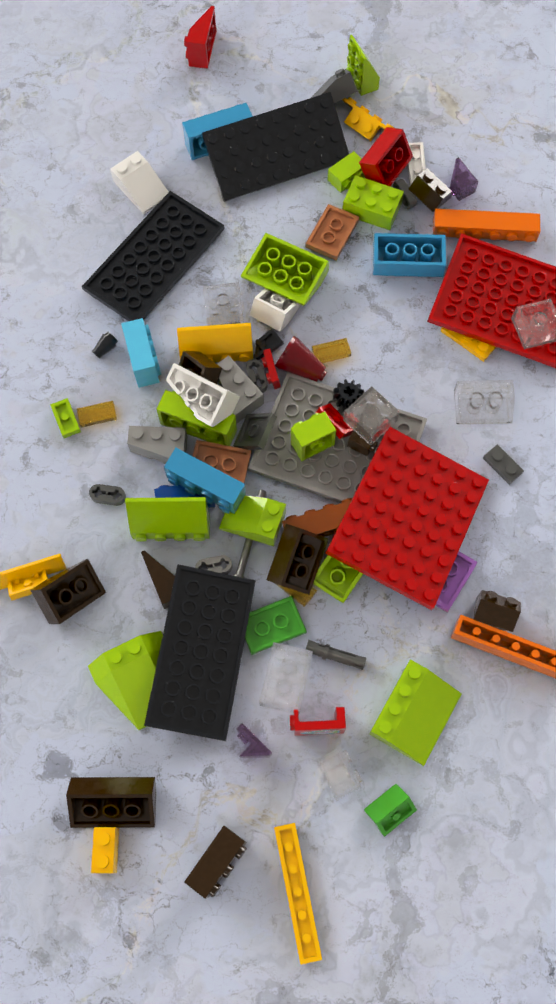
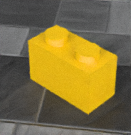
(105, 850)

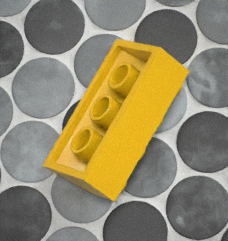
(218, 341)

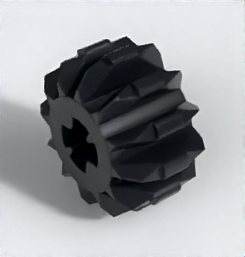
(342, 391)

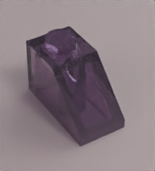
(462, 181)

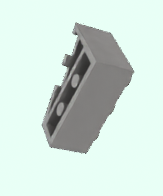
(238, 382)
(156, 441)

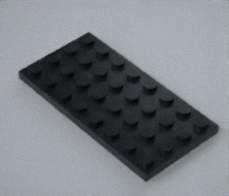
(275, 146)
(153, 257)
(200, 653)

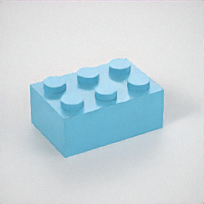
(141, 352)

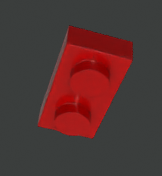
(272, 376)
(342, 428)

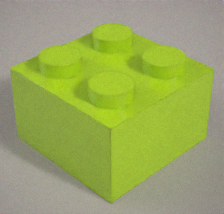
(313, 435)

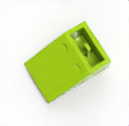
(361, 69)

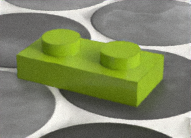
(65, 418)

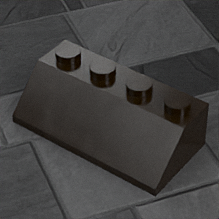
(111, 802)

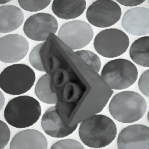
(340, 85)

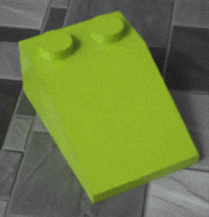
(256, 519)
(336, 578)

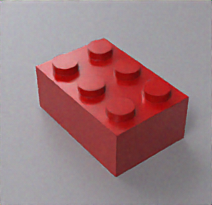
(387, 157)

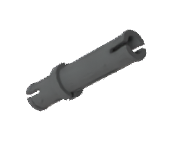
(334, 654)

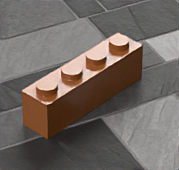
(321, 522)

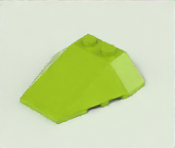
(128, 675)

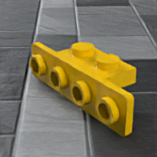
(362, 121)
(26, 577)

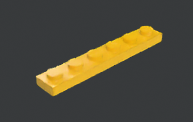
(298, 894)

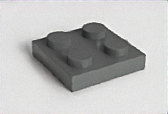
(255, 431)

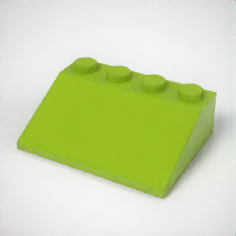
(286, 269)
(168, 518)
(416, 712)

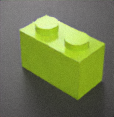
(344, 171)

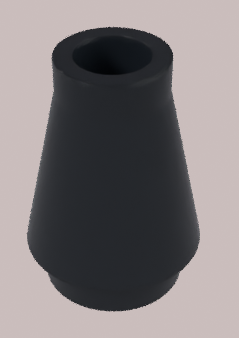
(104, 344)

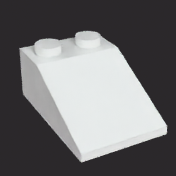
(139, 182)
(273, 309)

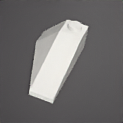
(206, 399)

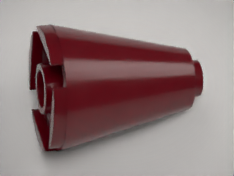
(301, 361)

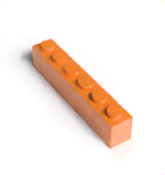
(487, 224)
(505, 645)

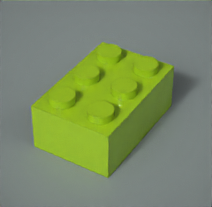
(373, 202)

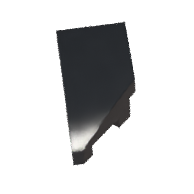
(268, 340)

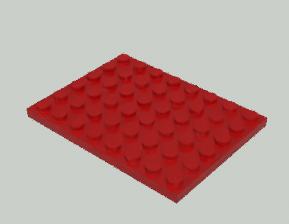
(484, 290)
(408, 518)

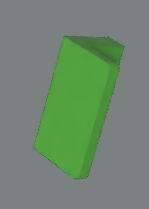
(390, 809)

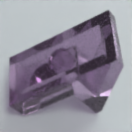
(256, 748)

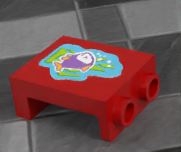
(319, 727)

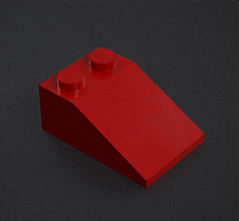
(201, 40)

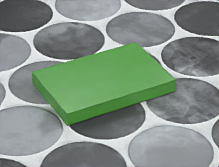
(273, 623)

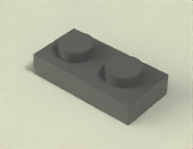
(503, 464)

